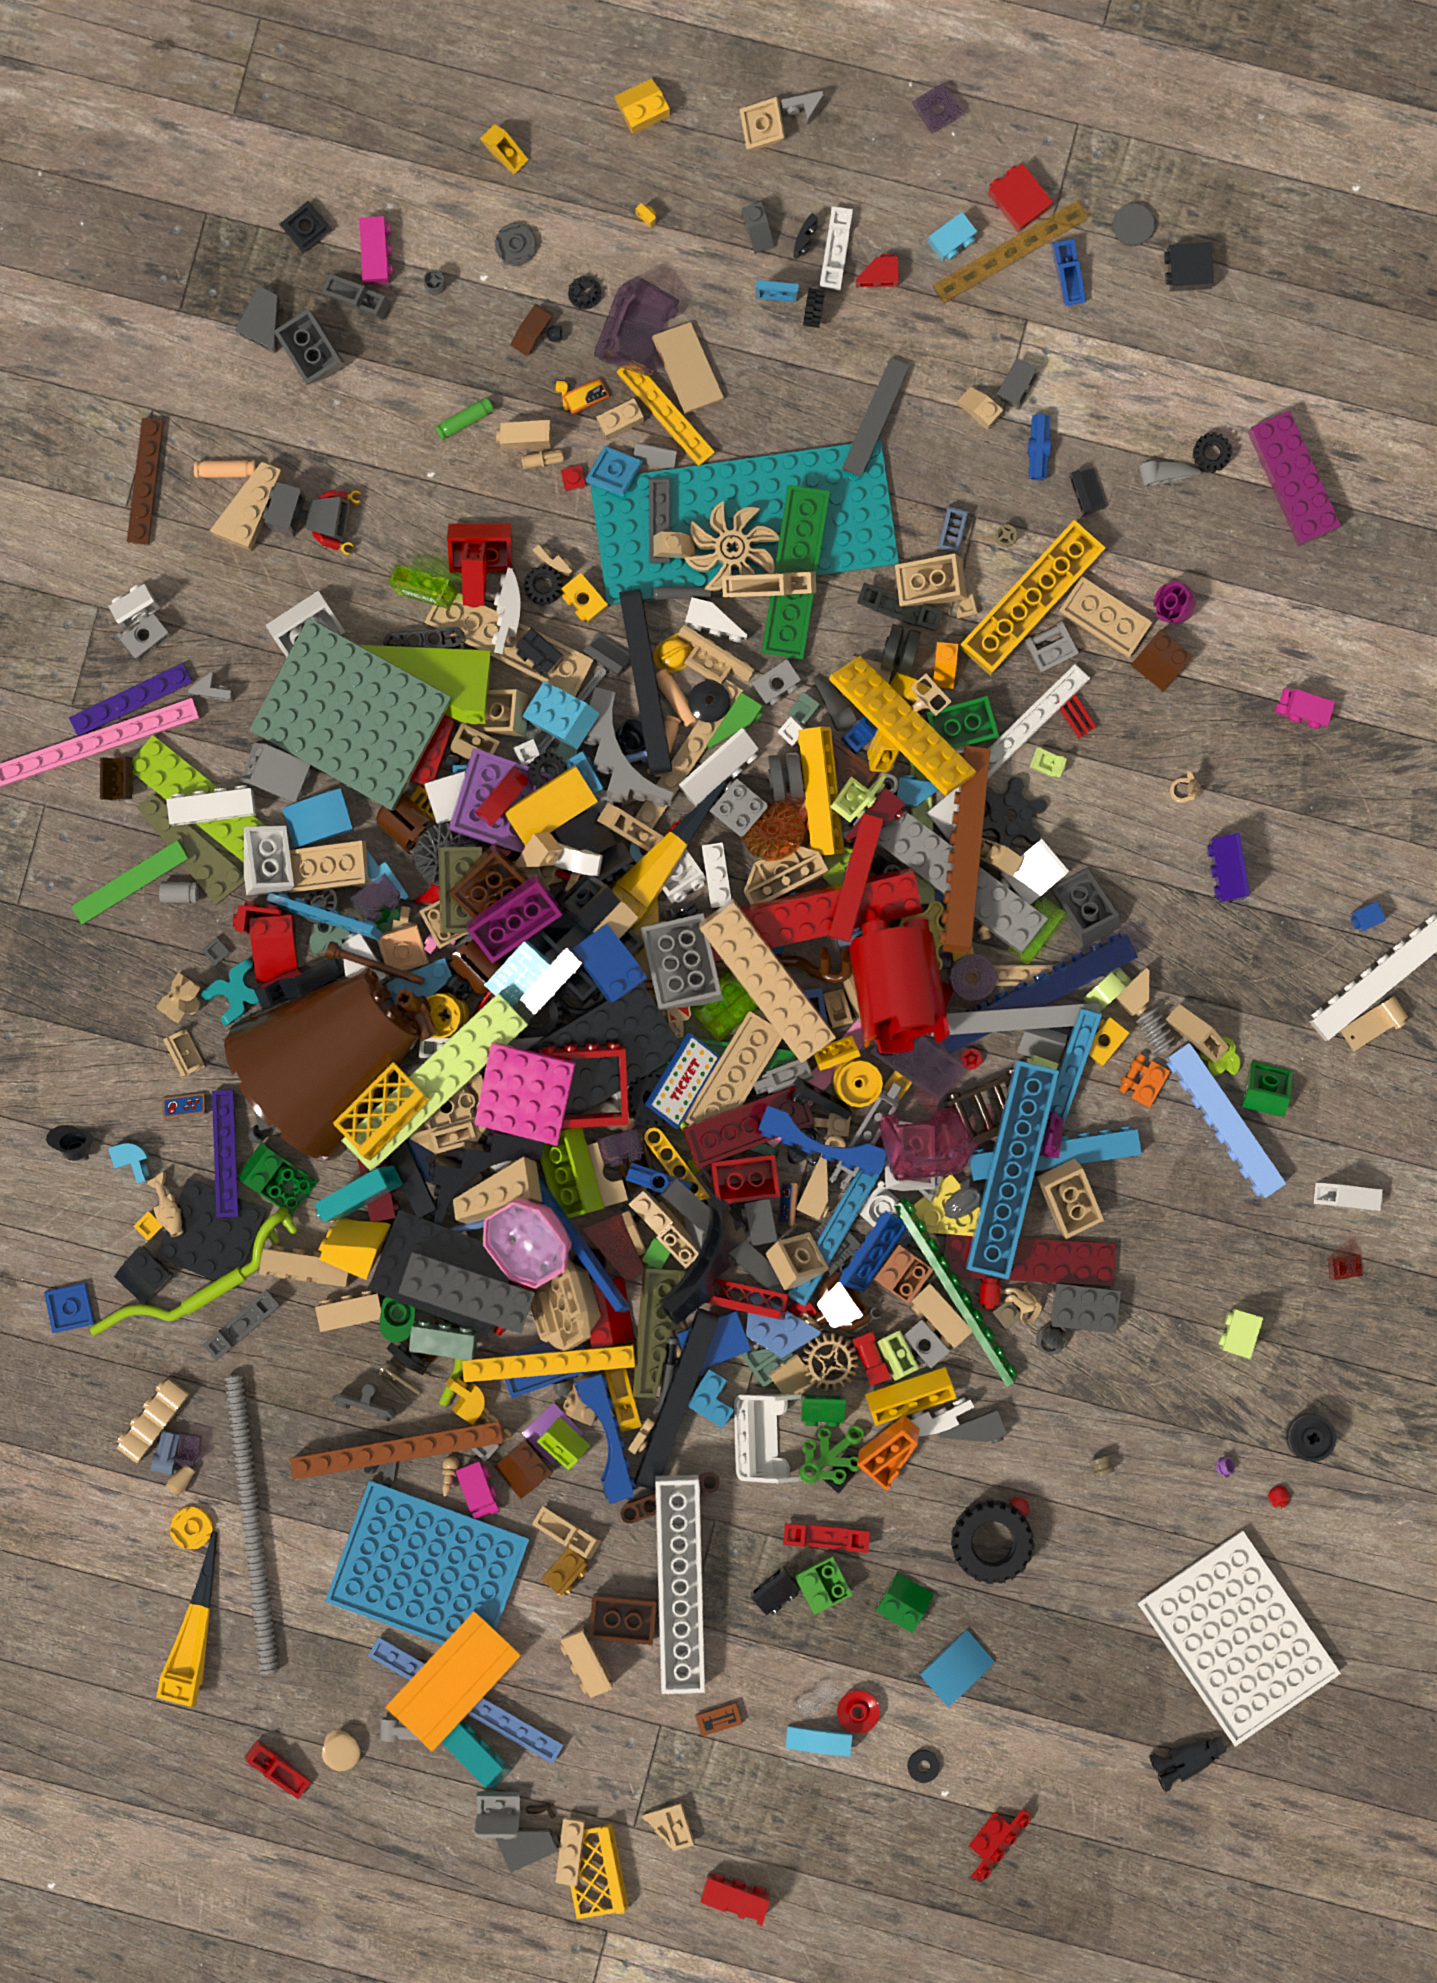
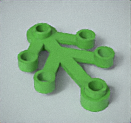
(829, 1458)

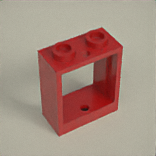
(474, 573)

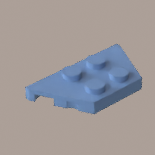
(777, 1335)

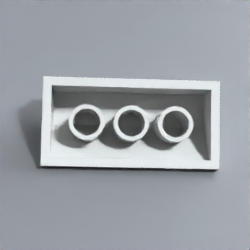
(719, 767)

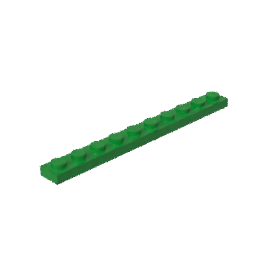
(952, 1285)

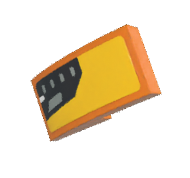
(585, 396)

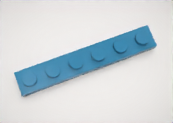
(330, 917)
(1074, 1060)

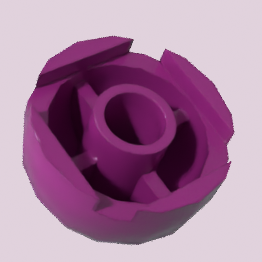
(1175, 603)

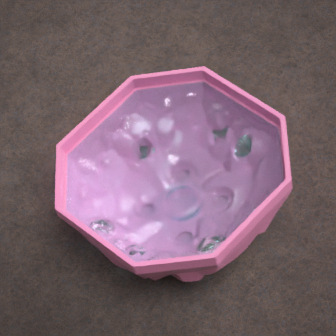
(527, 1242)

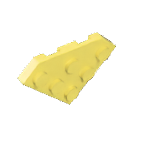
(934, 1214)

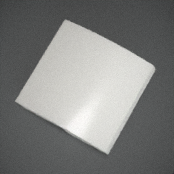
(942, 814)

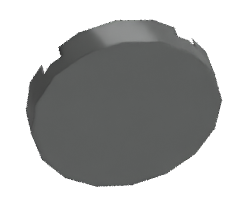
(1133, 224)
(515, 244)

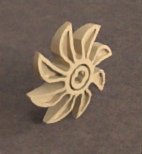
(730, 538)

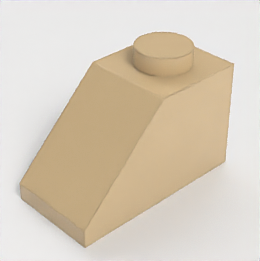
(980, 407)
(673, 545)
(540, 851)
(1135, 994)

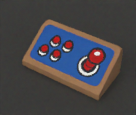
(184, 1106)
(787, 1203)

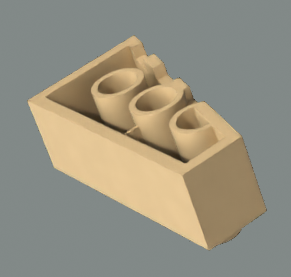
(497, 1191)
(301, 1267)

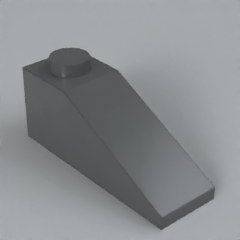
(980, 1428)

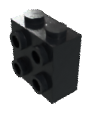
(1189, 266)

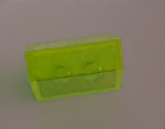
(727, 1014)

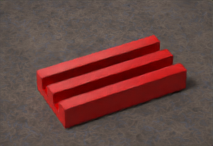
(1085, 730)

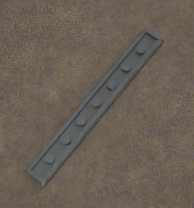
(743, 1254)

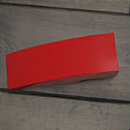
(501, 796)
(277, 1769)

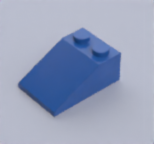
(609, 963)

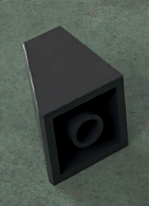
(585, 834)

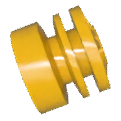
(457, 1009)

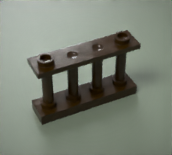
(990, 1128)

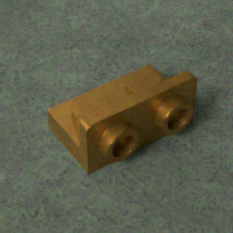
(565, 1571)

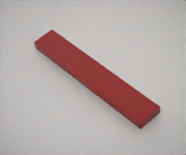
(856, 878)

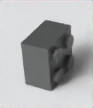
(284, 508)
(760, 1222)

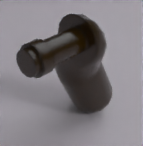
(537, 1809)

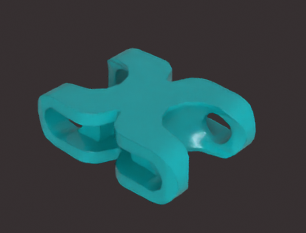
(236, 992)

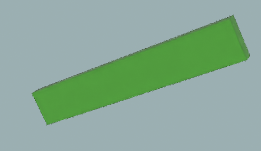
(130, 882)

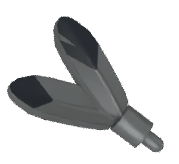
(389, 1472)

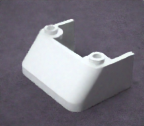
(757, 1438)

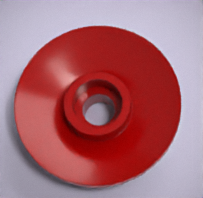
(858, 1723)

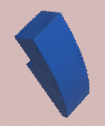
(1068, 271)

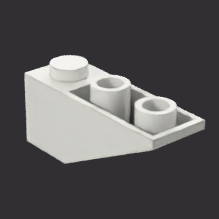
(708, 617)

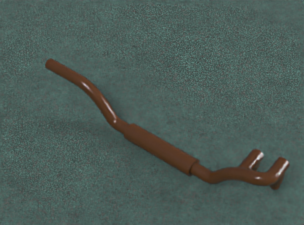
(821, 973)

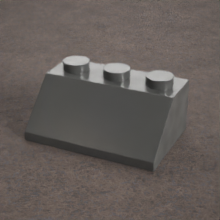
(309, 347)

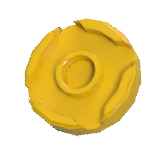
(191, 1527)

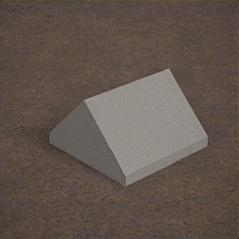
(1042, 1043)

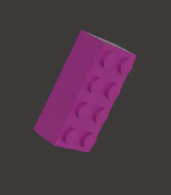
(514, 918)

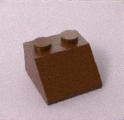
(1161, 660)
(523, 1469)

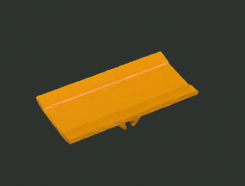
(453, 1681)

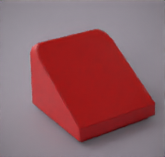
(798, 1309)

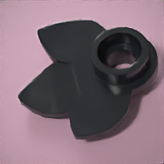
(795, 1153)

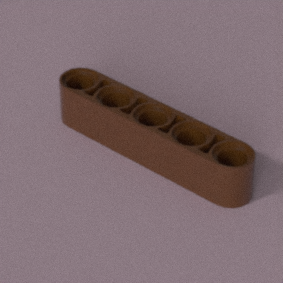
(642, 1513)

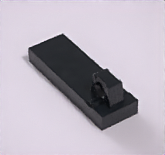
(806, 1091)

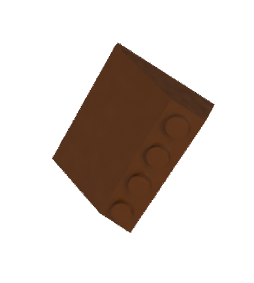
(487, 881)

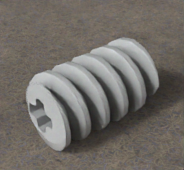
(1155, 1031)

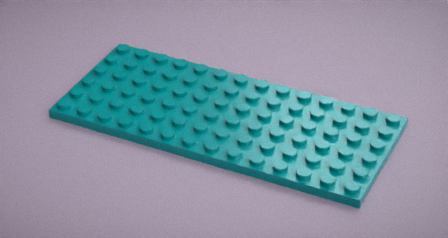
(855, 532)

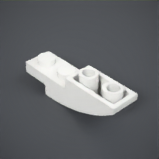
(508, 609)
(943, 1418)

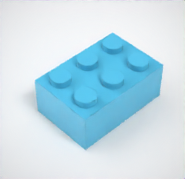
(560, 715)

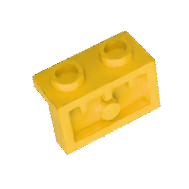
(836, 1053)

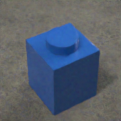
(1367, 917)

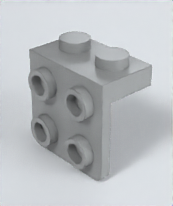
(738, 807)
(497, 1815)

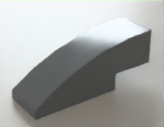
(356, 296)

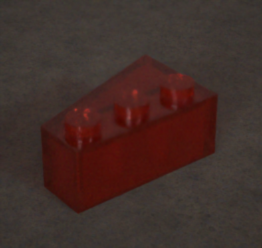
(616, 1245)

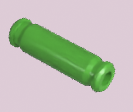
(464, 418)

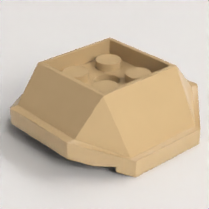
(449, 1130)
(565, 1308)

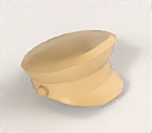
(340, 1751)

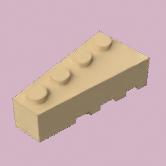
(244, 515)

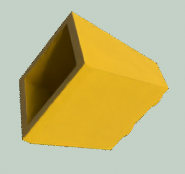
(354, 1246)

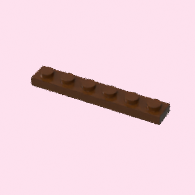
(145, 481)

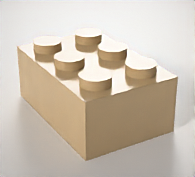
(1070, 1198)

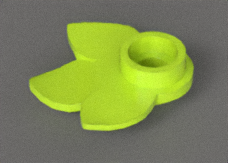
(1229, 1061)

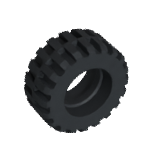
(1021, 1536)

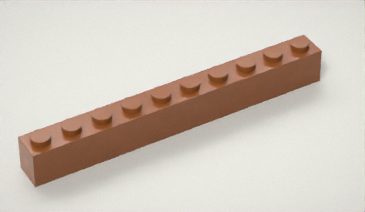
(965, 854)
(397, 1449)

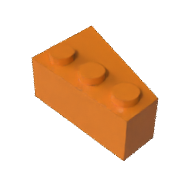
(888, 1451)

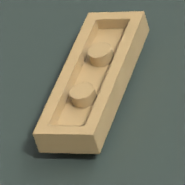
(570, 1851)

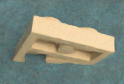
(671, 1825)

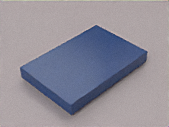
(727, 1342)

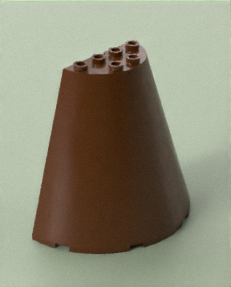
(317, 1057)

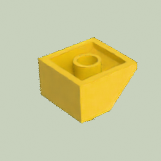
(642, 106)

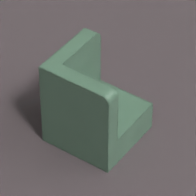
(804, 708)

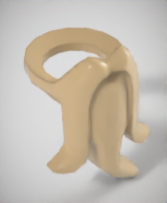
(1193, 788)
(1025, 1301)

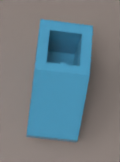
(914, 791)

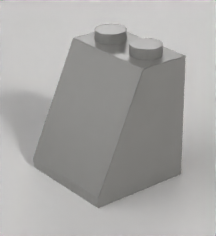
(275, 772)

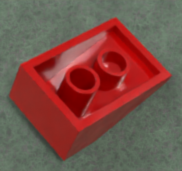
(273, 946)

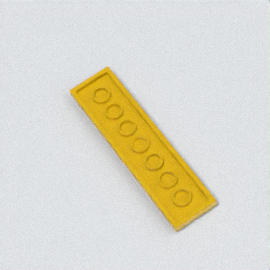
(902, 725)

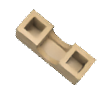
(610, 1191)

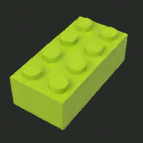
(571, 1174)

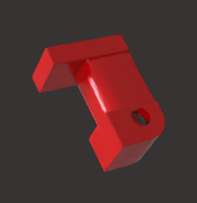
(874, 1366)

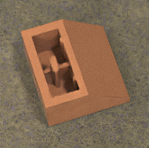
(903, 1274)

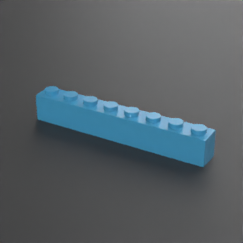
(1084, 1150)

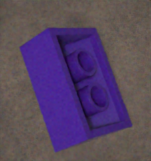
(1228, 868)

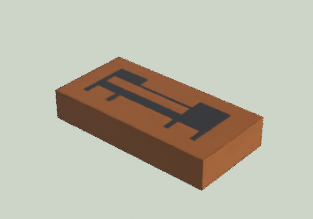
(718, 1719)

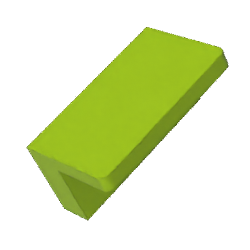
(563, 1443)

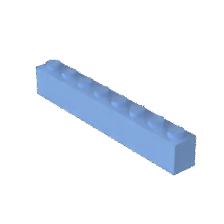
(1225, 1120)

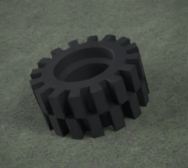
(814, 307)
(1203, 461)
(534, 575)
(539, 761)

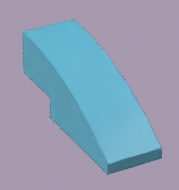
(376, 871)
(819, 1741)

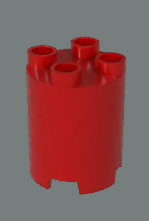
(898, 985)

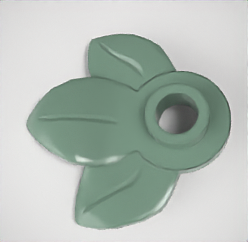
(321, 939)

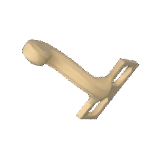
(923, 701)

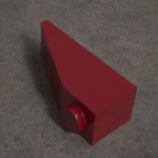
(886, 807)

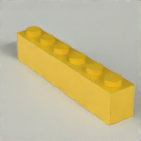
(820, 790)

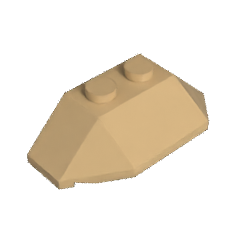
(780, 877)

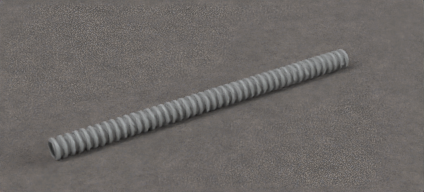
(251, 1525)

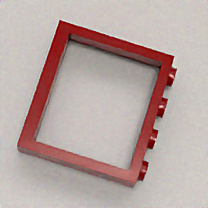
(592, 1051)

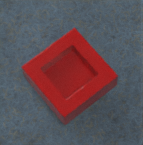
(573, 478)

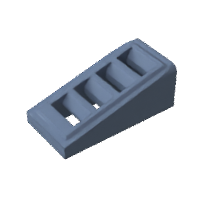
(952, 510)

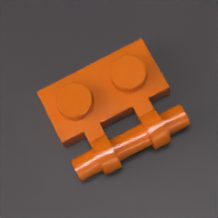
(1150, 1083)

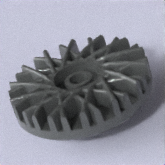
(427, 845)

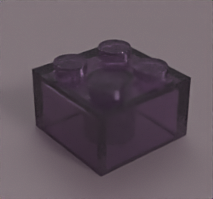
(376, 898)

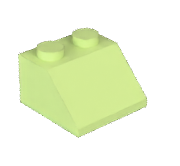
(1240, 1333)

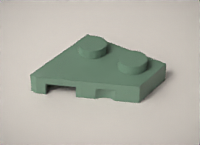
(763, 1363)

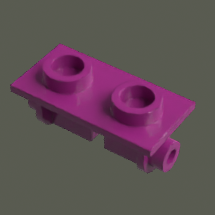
(1052, 1136)

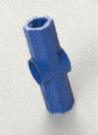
(1039, 447)
(644, 1176)

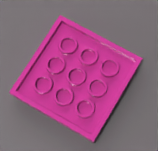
(524, 1093)

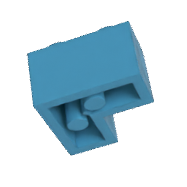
(706, 1402)

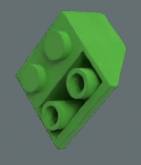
(822, 1585)

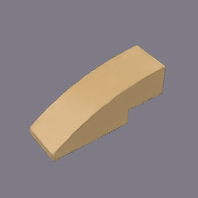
(566, 1533)

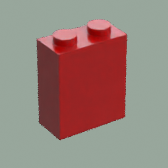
(1019, 197)

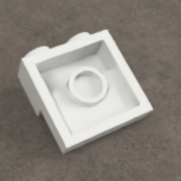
(683, 878)

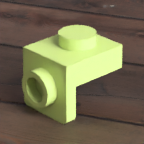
(1048, 763)

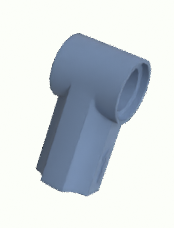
(165, 1454)

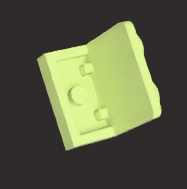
(854, 798)

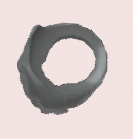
(963, 1201)
(1052, 1336)

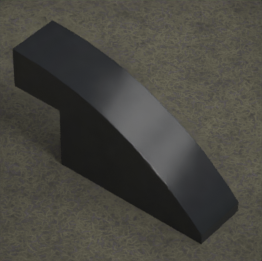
(299, 981)

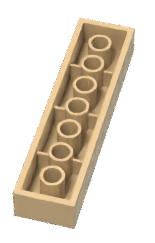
(767, 980)

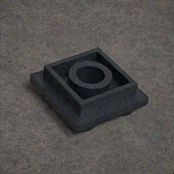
(305, 239)

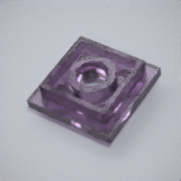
(938, 96)

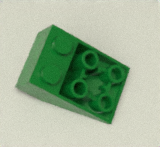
(276, 1178)

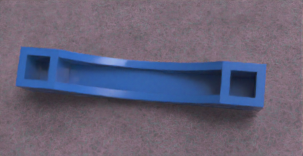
(865, 1156)
(615, 1479)

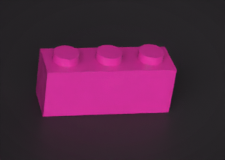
(375, 250)

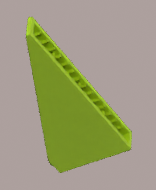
(455, 672)

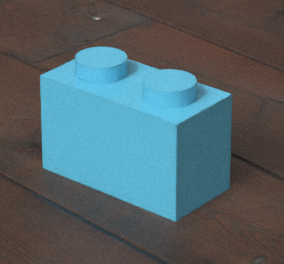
(952, 237)

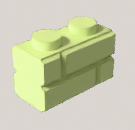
(897, 1355)

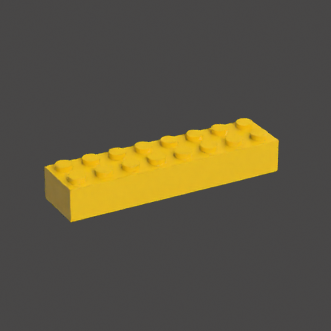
(1032, 597)

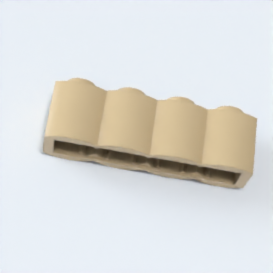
(153, 1420)

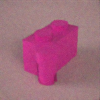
(1305, 707)
(477, 1490)

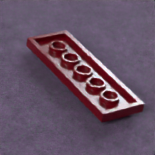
(738, 1127)

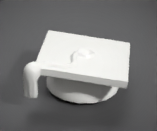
(877, 1202)

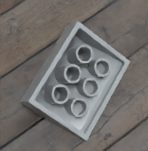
(681, 963)

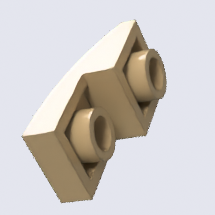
(561, 565)

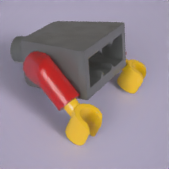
(329, 517)

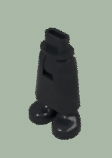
(1187, 1761)

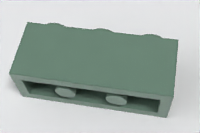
(443, 1340)

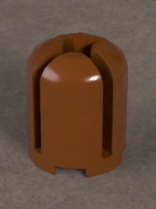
(397, 830)
(474, 965)

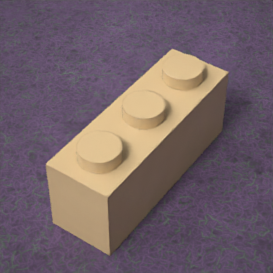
(348, 1311)
(940, 1316)

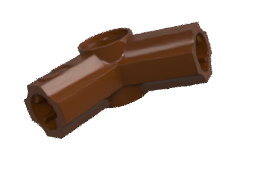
(417, 1011)

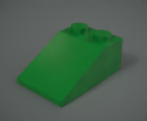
(822, 1409)

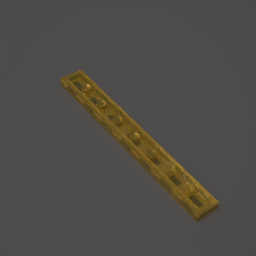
(1010, 252)

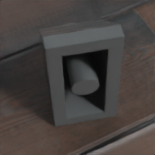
(757, 227)

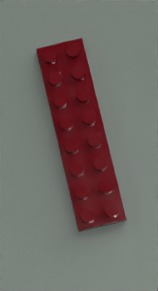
(1043, 1261)

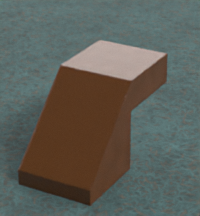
(530, 329)

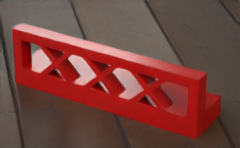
(750, 1307)

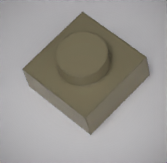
(1006, 1314)

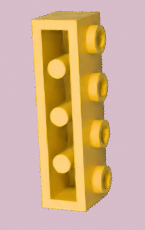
(932, 1387)

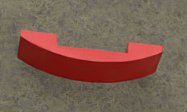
(826, 1537)

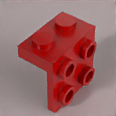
(241, 919)

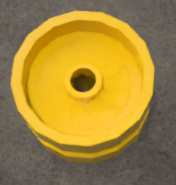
(867, 1088)

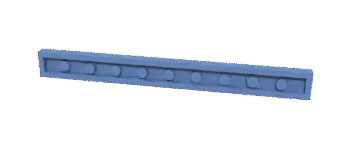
(483, 1711)

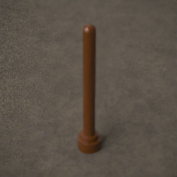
(335, 951)

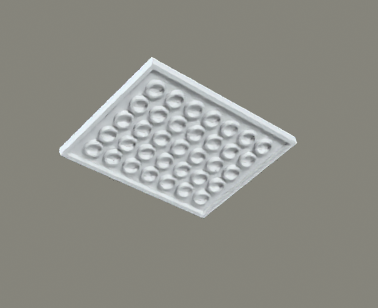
(1238, 1638)

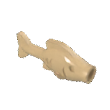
(167, 1212)

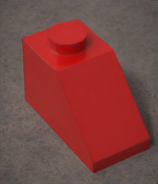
(880, 273)

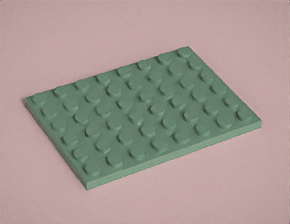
(351, 714)

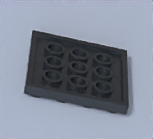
(208, 1243)

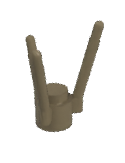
(391, 1372)

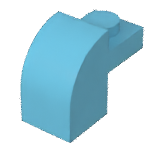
(133, 1155)

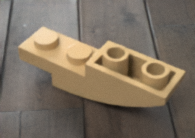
(666, 1226)

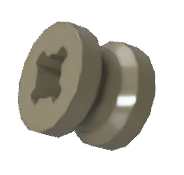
(1009, 533)
(1102, 1465)

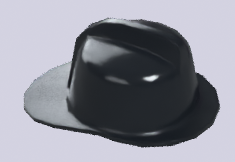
(70, 1141)

